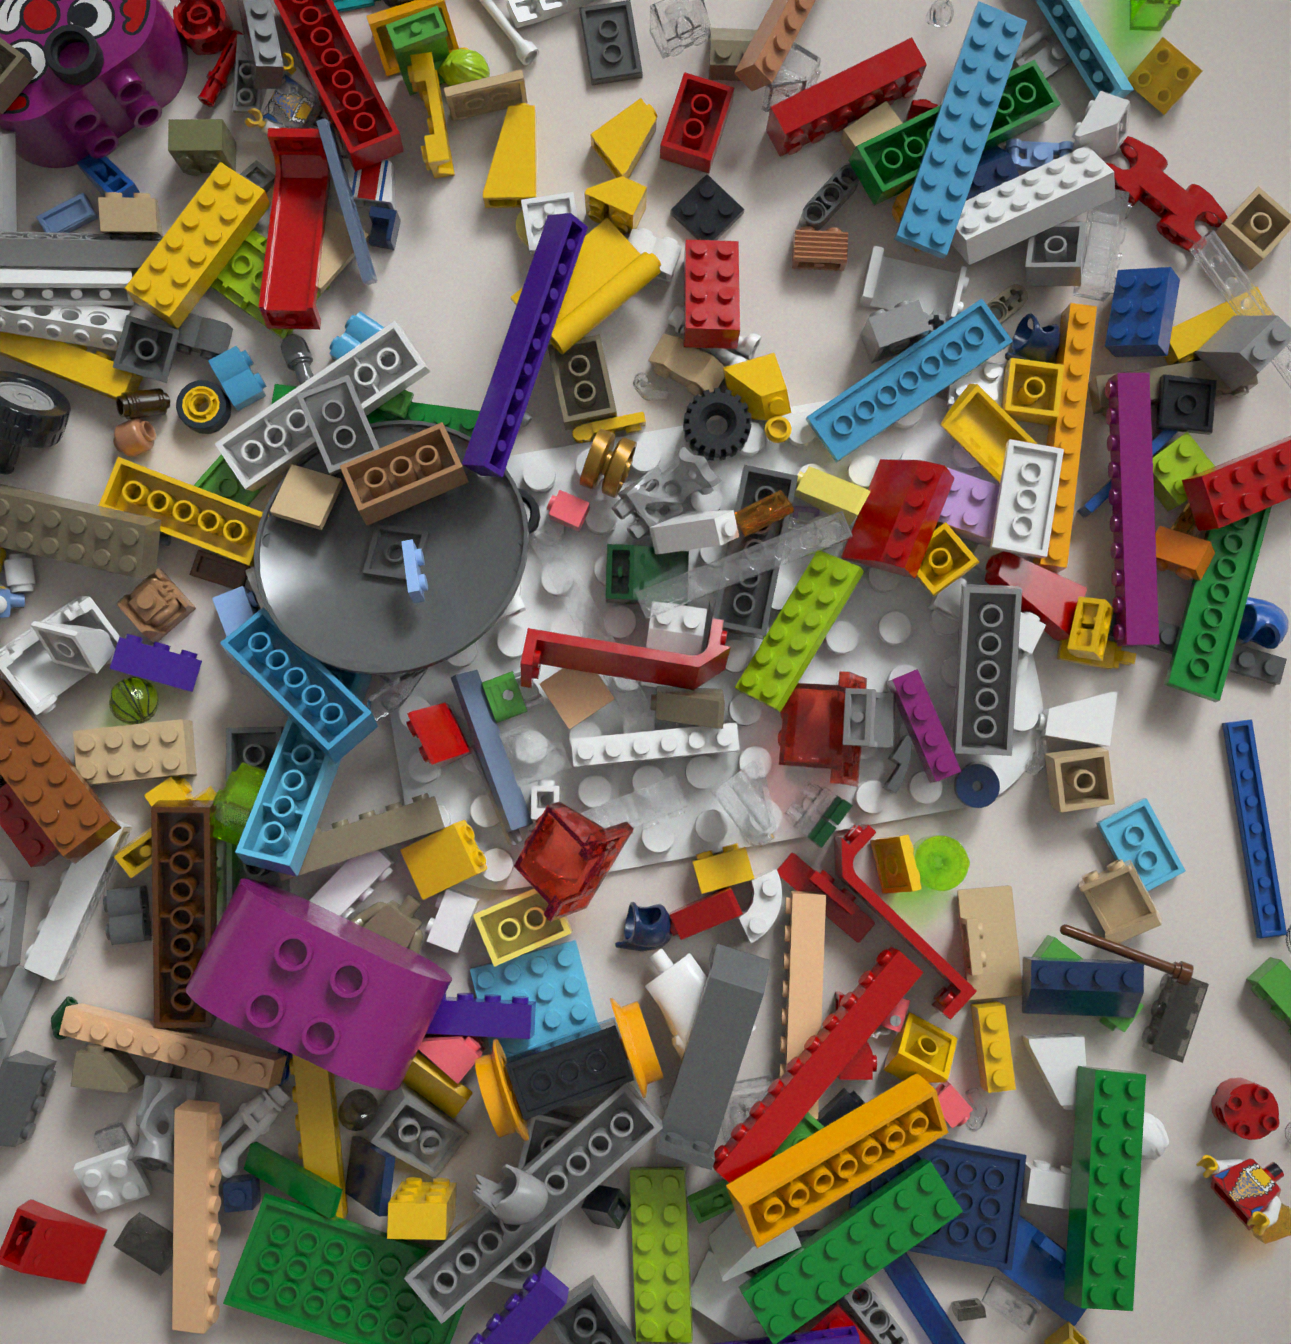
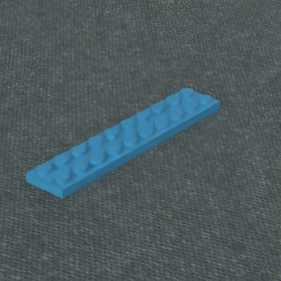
(960, 130)

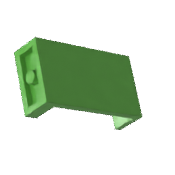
(418, 35)

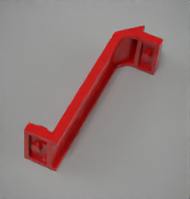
(295, 230)
(623, 659)
(947, 1000)

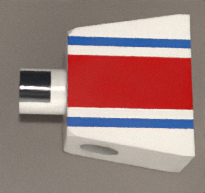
(374, 186)

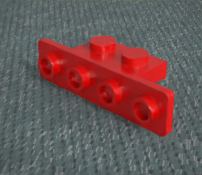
(839, 904)

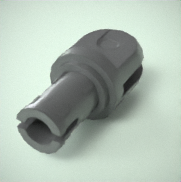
(297, 356)

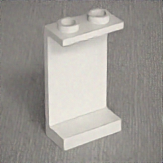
(894, 281)

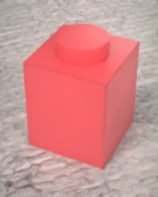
(568, 510)
(953, 1105)

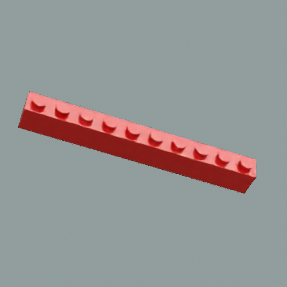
(817, 1065)

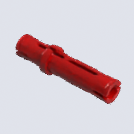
(218, 76)

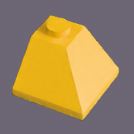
(760, 386)
(921, 1050)

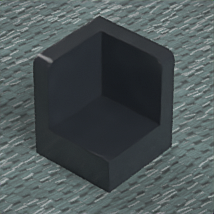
(606, 1206)

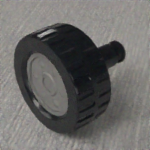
(30, 416)

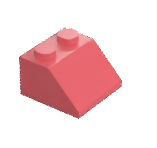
(452, 1053)

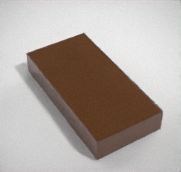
(219, 570)

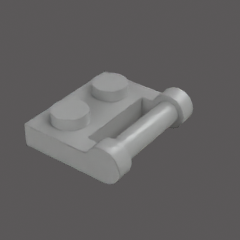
(1049, 59)

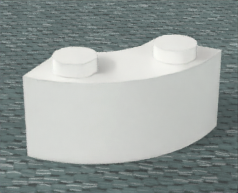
(763, 905)

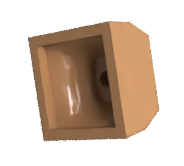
(156, 606)

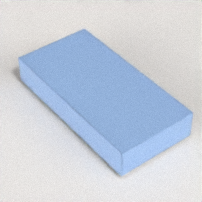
(68, 215)

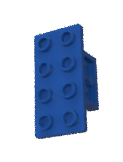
(1041, 1270)

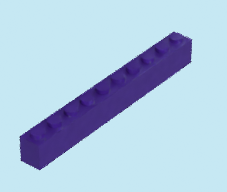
(525, 345)

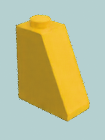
(625, 138)

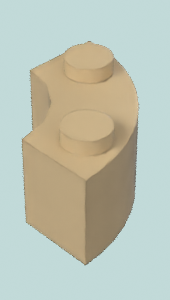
(686, 365)

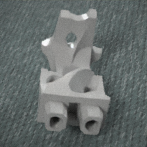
(687, 473)
(159, 1100)

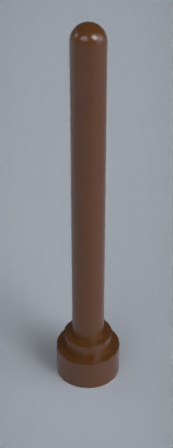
(1180, 972)

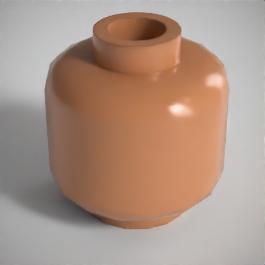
(134, 437)

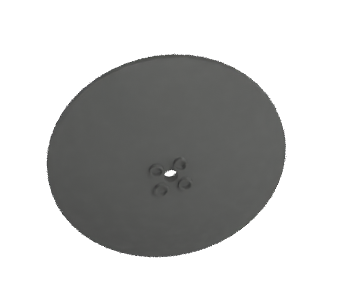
(351, 602)

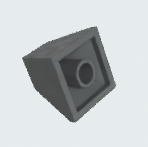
(146, 349)

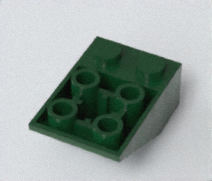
(637, 568)

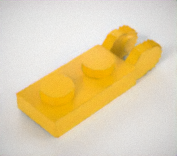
(631, 423)

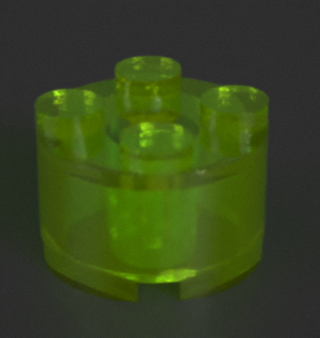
(954, 862)

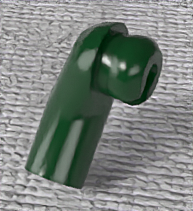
(57, 1017)

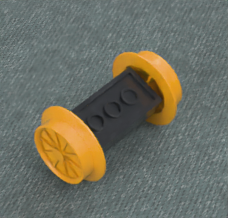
(566, 1070)

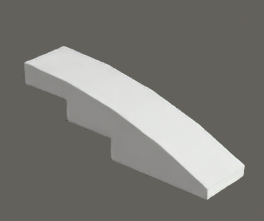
(534, 11)

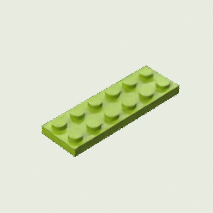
(799, 630)
(661, 1254)

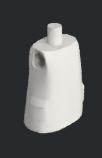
(678, 994)

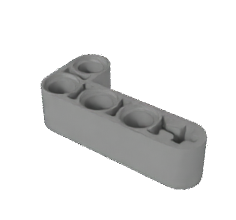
(866, 1306)

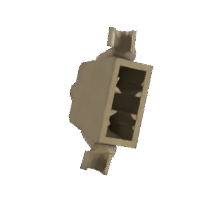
(394, 922)

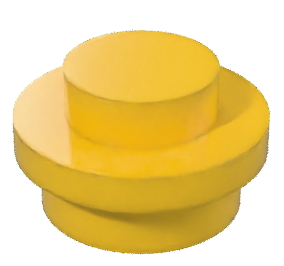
(778, 429)

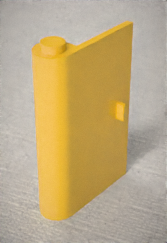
(603, 279)

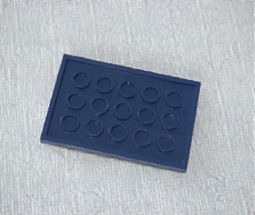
(987, 1189)

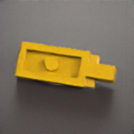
(1112, 656)

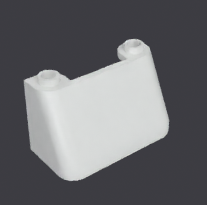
(31, 670)

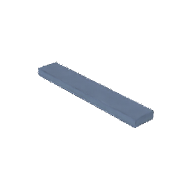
(347, 201)
(491, 750)

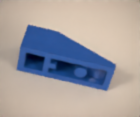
(107, 176)

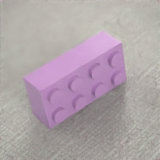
(971, 508)

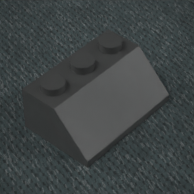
(21, 1095)

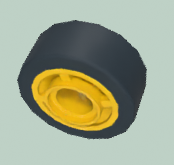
(191, 399)

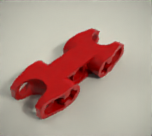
(1164, 196)

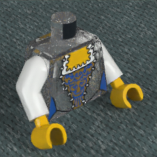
(290, 106)

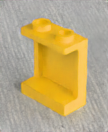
(444, 859)

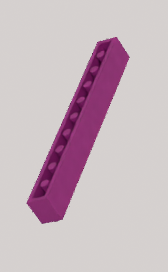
(1132, 510)

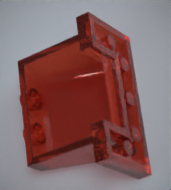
(815, 729)
(569, 858)

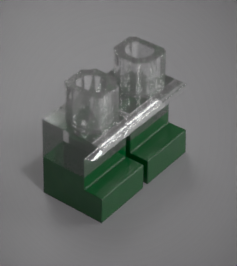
(827, 805)

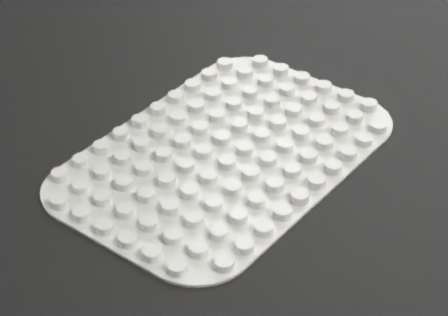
(877, 635)

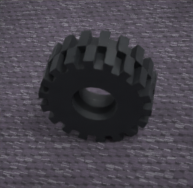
(722, 405)

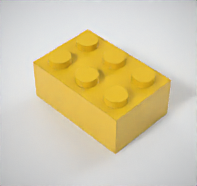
(422, 1209)

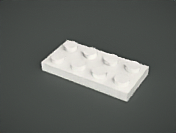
(1026, 498)

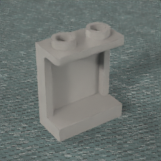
(869, 718)

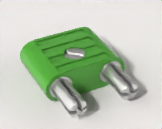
(506, 698)

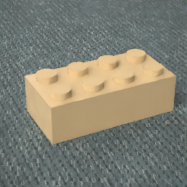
(135, 752)

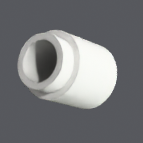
(19, 573)

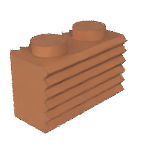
(819, 249)

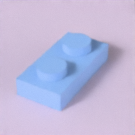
(416, 581)

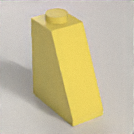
(830, 493)

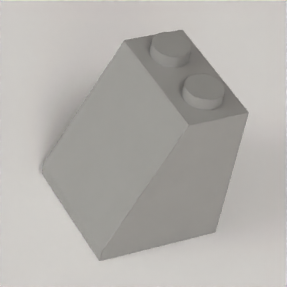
(1244, 347)

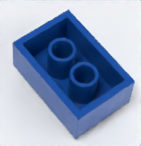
(1142, 312)

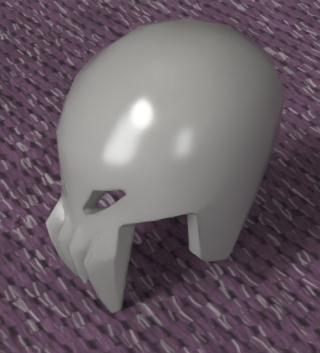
(520, 1196)

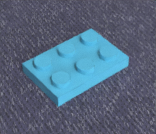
(1139, 837)

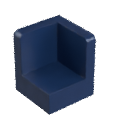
(384, 227)

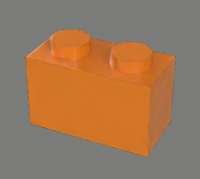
(1182, 553)

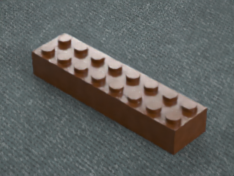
(181, 906)

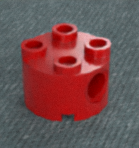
(203, 25)
(1245, 1108)

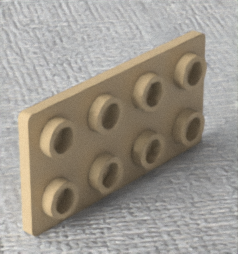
(990, 941)

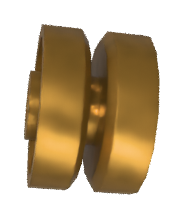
(611, 464)

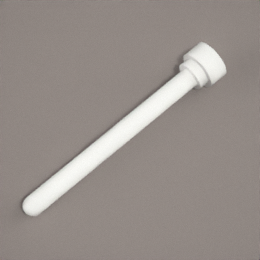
(526, 51)

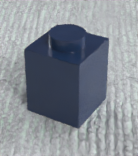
(241, 1193)

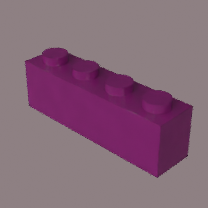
(924, 726)

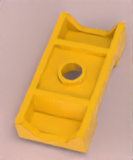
(425, 81)

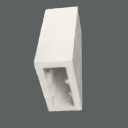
(694, 531)
(1080, 721)
(1057, 1063)

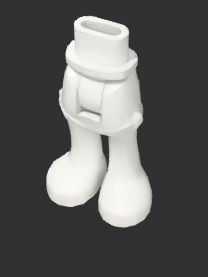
(746, 346)
(258, 1116)

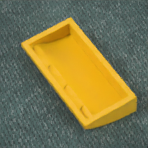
(982, 428)

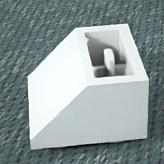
(1103, 125)

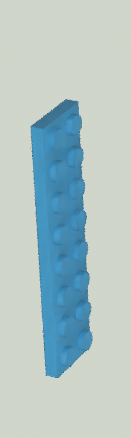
(909, 380)

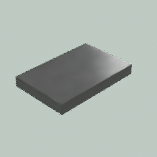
(611, 42)

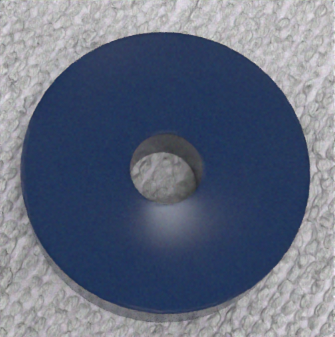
(964, 786)

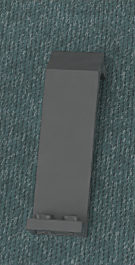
(713, 1056)

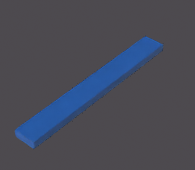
(1254, 829)

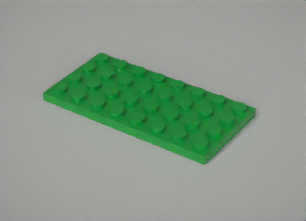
(333, 1279)

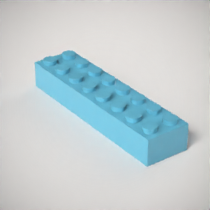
(292, 795)

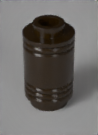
(142, 403)

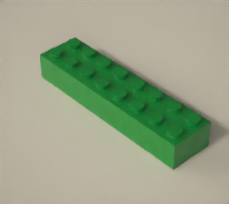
(892, 159)
(1105, 1189)
(850, 1250)

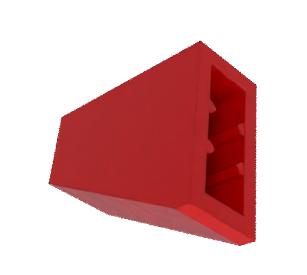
(705, 913)

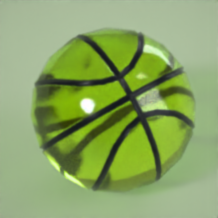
(133, 700)

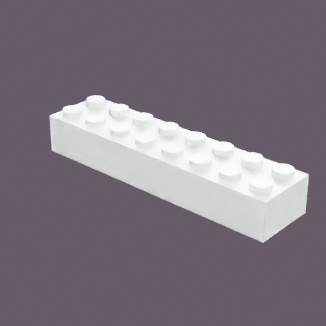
(281, 433)

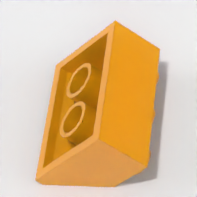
(379, 20)

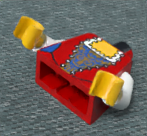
(1246, 1189)

